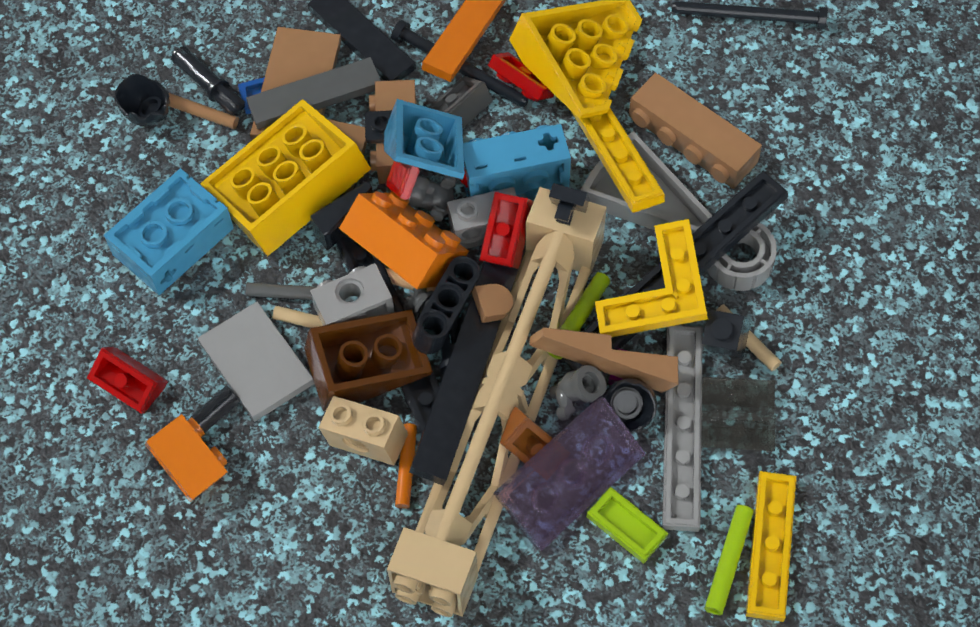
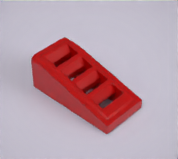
(402, 179)

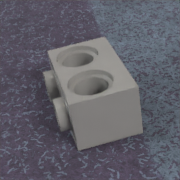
(470, 217)

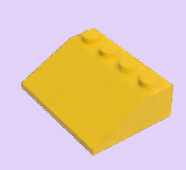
(286, 176)

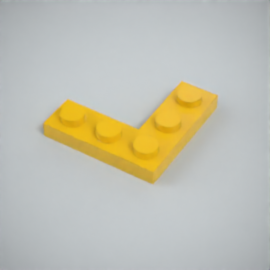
(675, 304)

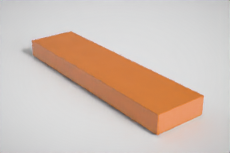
(460, 37)

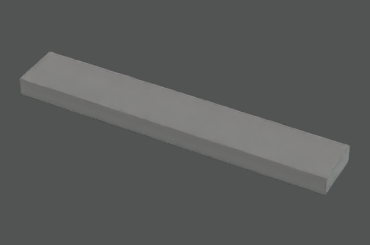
(683, 432)

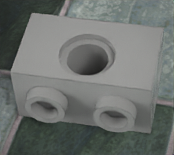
(361, 282)

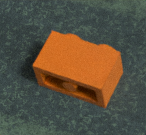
(187, 457)

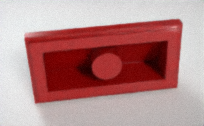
(506, 230)
(126, 379)

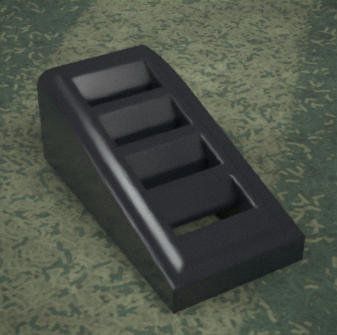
(328, 219)

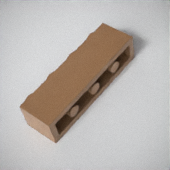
(694, 130)

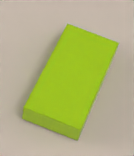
(627, 525)

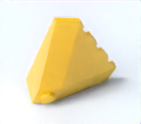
(578, 50)

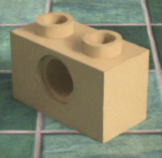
(363, 430)

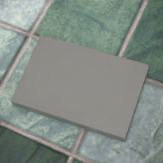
(256, 361)

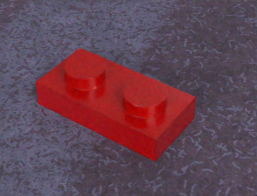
(515, 72)

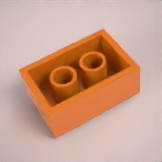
(402, 237)

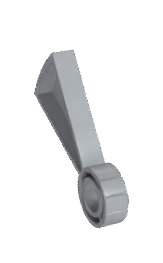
(683, 205)

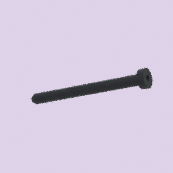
(755, 13)
(403, 33)

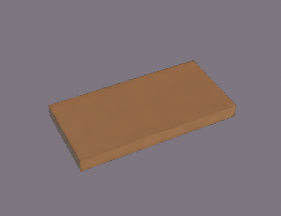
(298, 56)

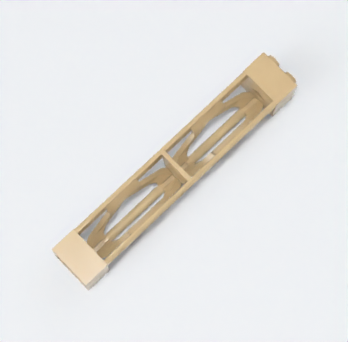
(434, 564)

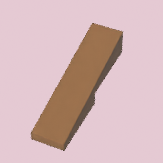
(596, 350)

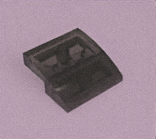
(738, 414)

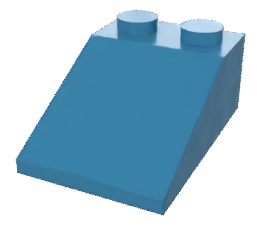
(425, 139)

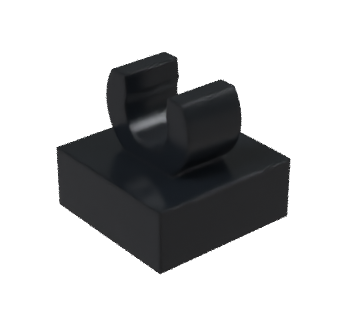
(568, 201)

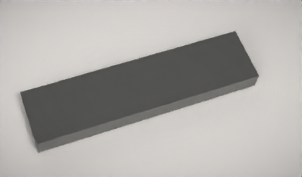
(317, 90)

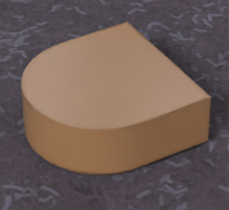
(492, 302)

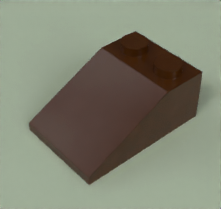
(364, 357)

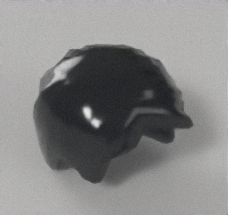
(142, 100)
(632, 402)

